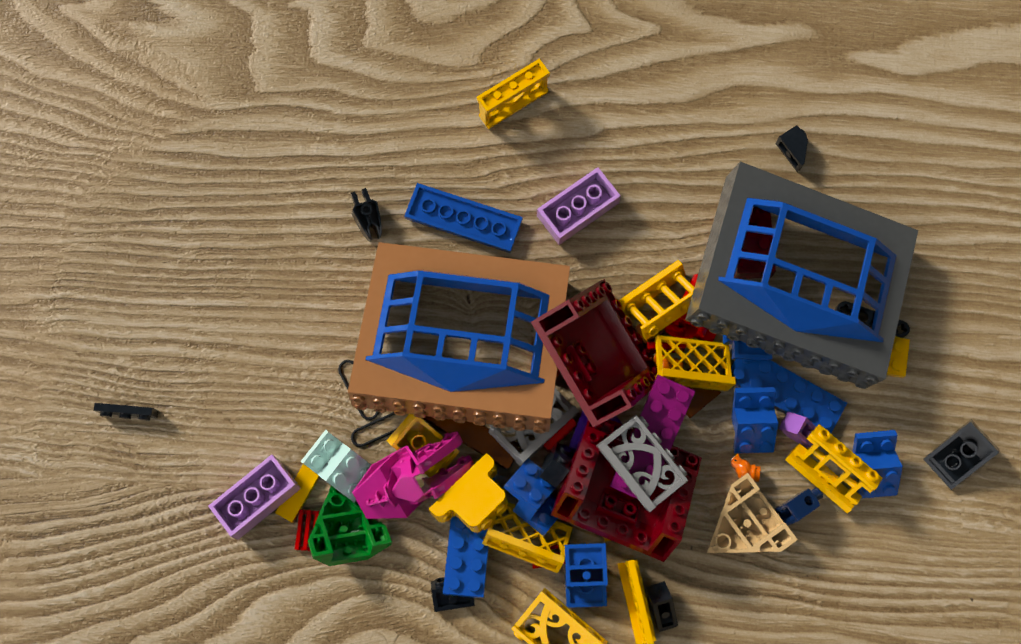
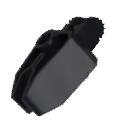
(366, 215)

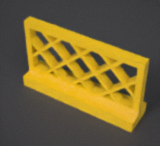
(698, 378)
(523, 548)
(636, 602)

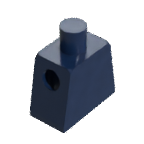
(799, 505)

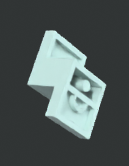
(336, 464)

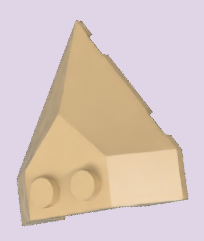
(749, 522)

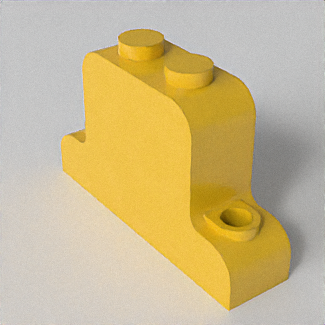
(473, 497)

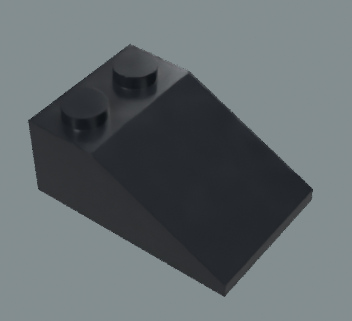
(961, 454)

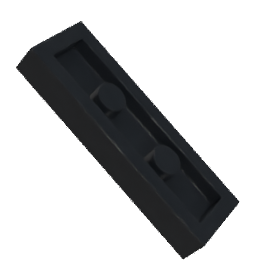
(125, 411)

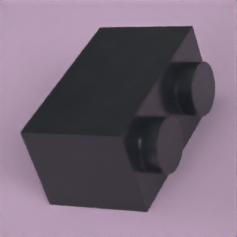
(556, 464)

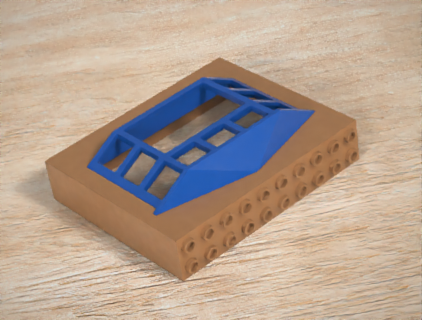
(452, 386)

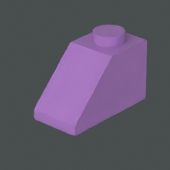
(797, 428)

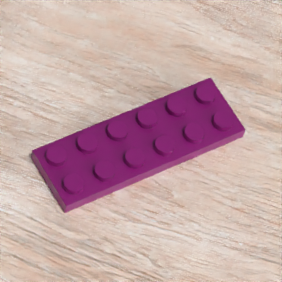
(664, 414)

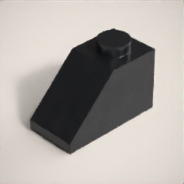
(794, 146)
(662, 606)

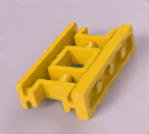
(824, 477)

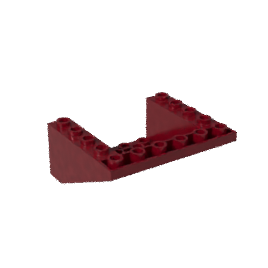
(597, 352)
(596, 507)

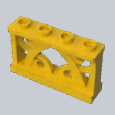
(513, 93)
(566, 615)

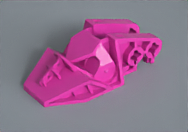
(391, 485)

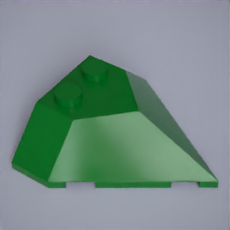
(344, 533)

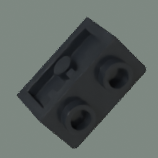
(447, 602)

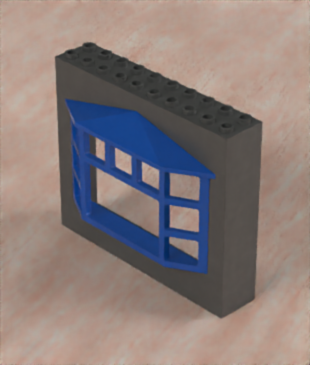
(782, 320)

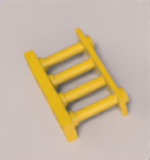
(652, 288)

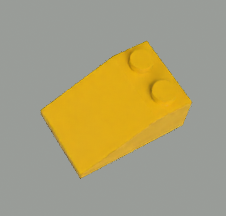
(416, 434)

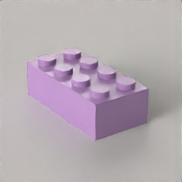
(578, 206)
(254, 497)

